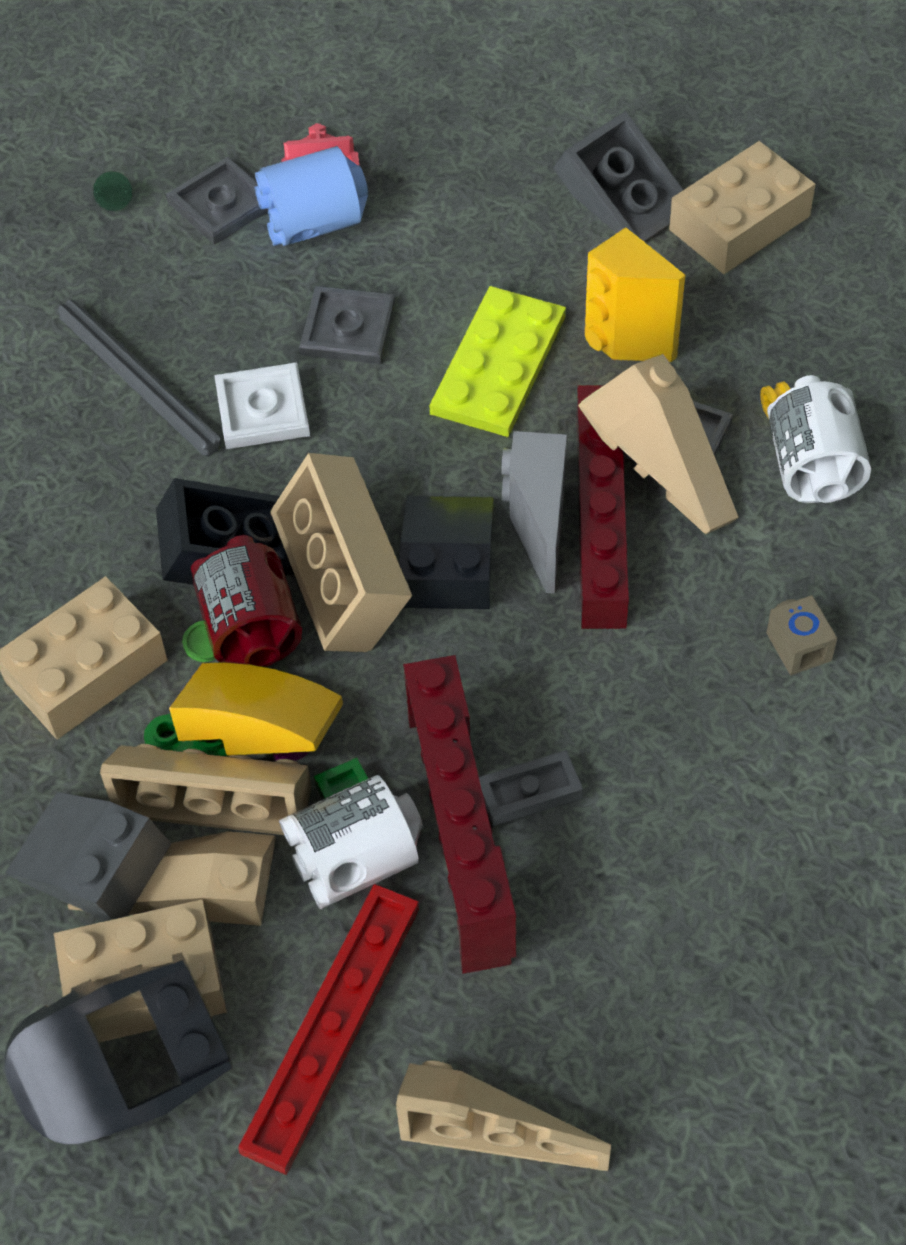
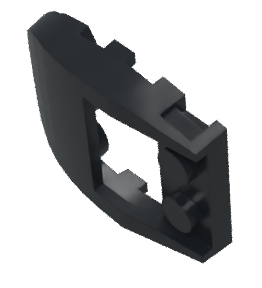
(65, 1076)

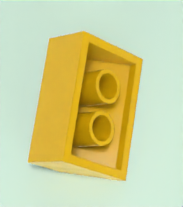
(632, 300)

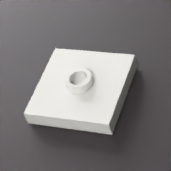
(261, 405)

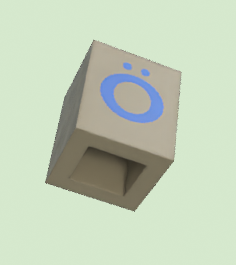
(801, 634)

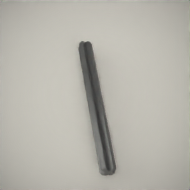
(140, 378)

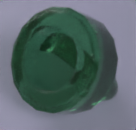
(112, 190)

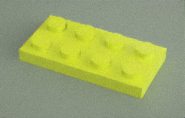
(498, 361)

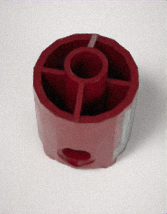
(246, 604)

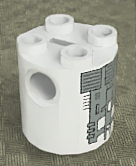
(819, 441)
(353, 839)

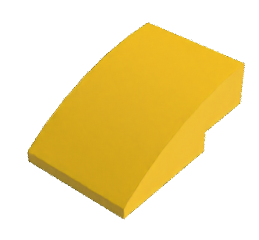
(254, 709)

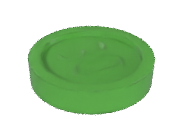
(197, 643)

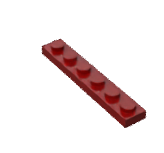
(328, 1030)

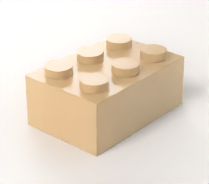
(741, 207)
(81, 657)
(134, 940)

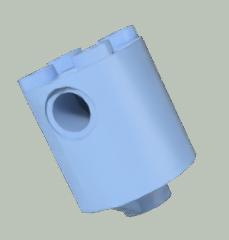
(311, 195)

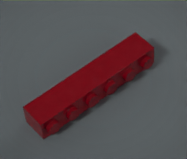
(601, 526)

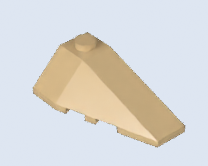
(658, 426)
(221, 869)
(468, 1114)

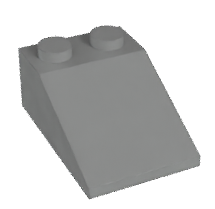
(536, 489)

